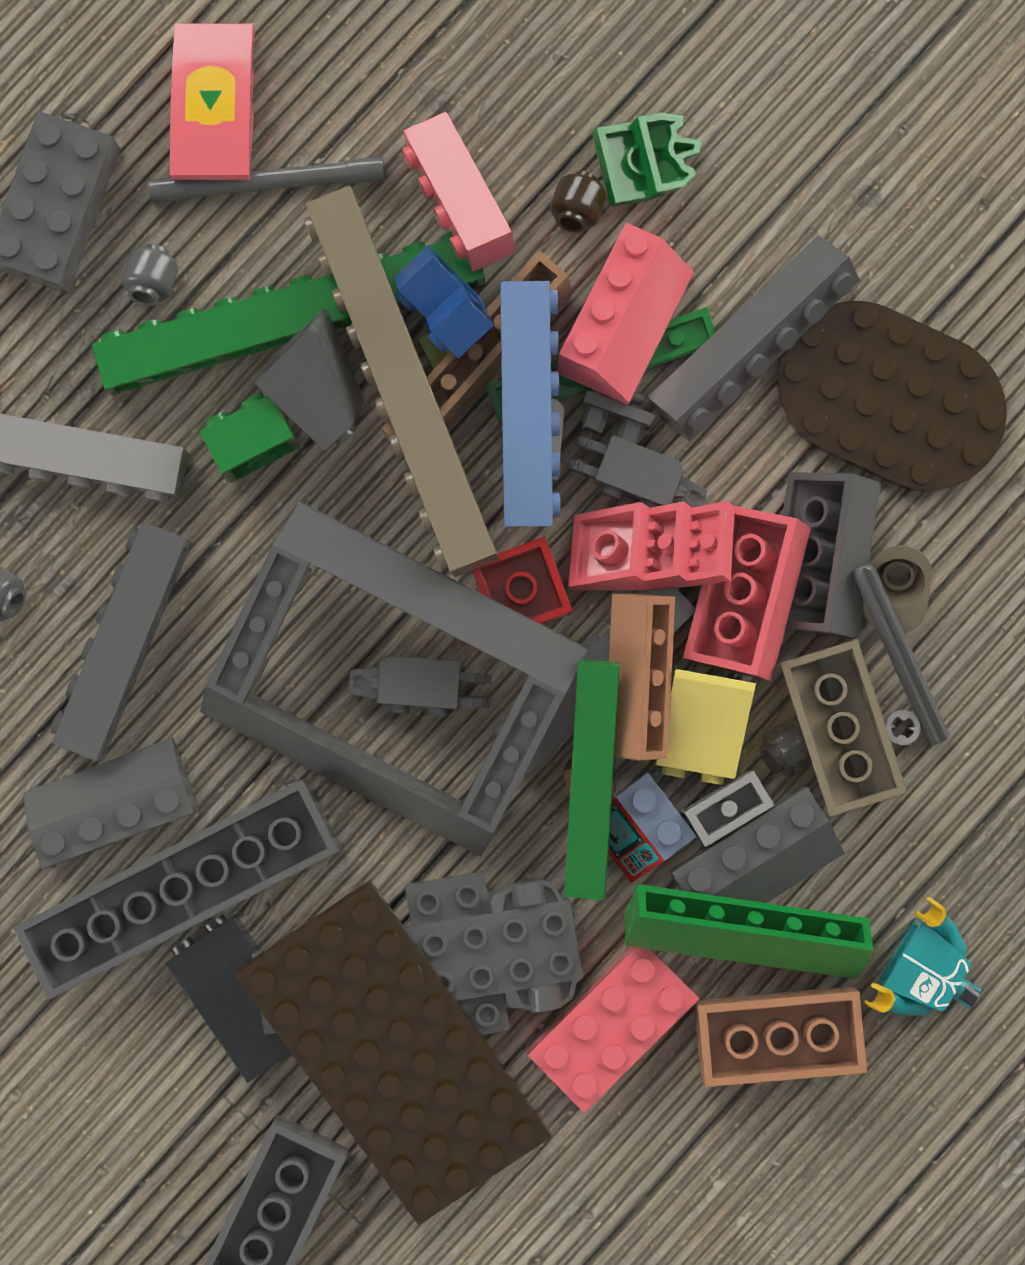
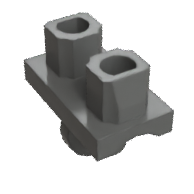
(633, 419)

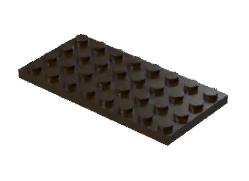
(393, 1052)

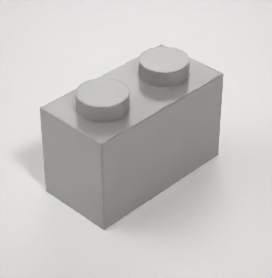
(727, 808)

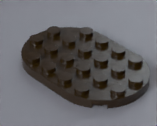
(893, 397)

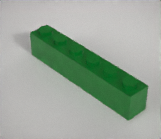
(747, 931)

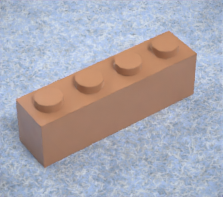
(644, 648)

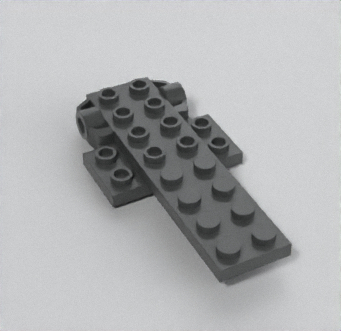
(495, 946)

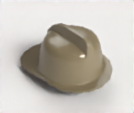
(907, 582)

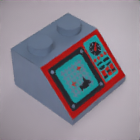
(644, 828)

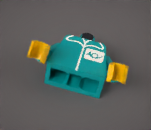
(926, 968)

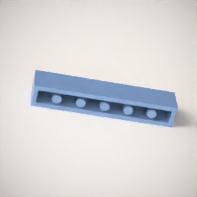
(527, 403)

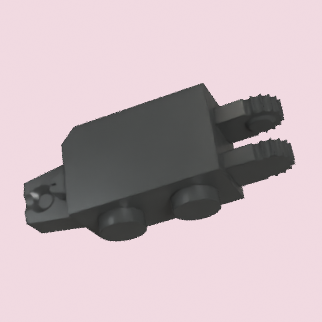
(637, 474)
(417, 683)

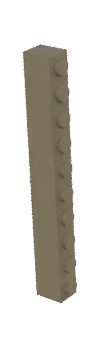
(402, 383)

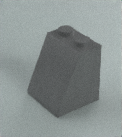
(315, 383)

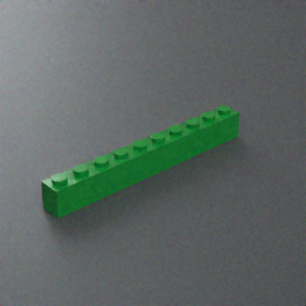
(240, 326)

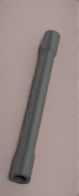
(350, 171)

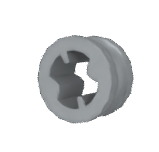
(903, 715)

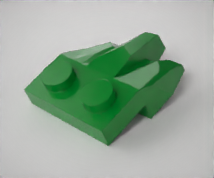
(644, 158)

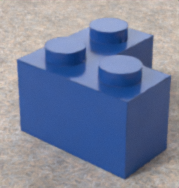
(450, 305)

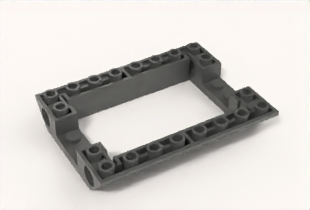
(429, 596)

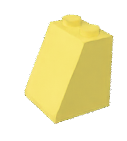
(706, 725)

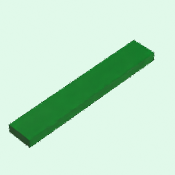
(680, 340)
(592, 779)

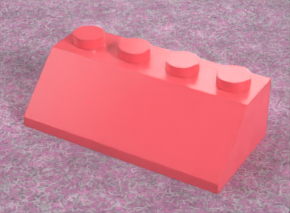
(625, 315)

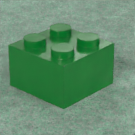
(249, 437)

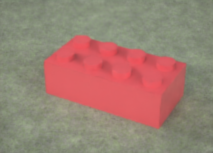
(744, 619)
(611, 1026)

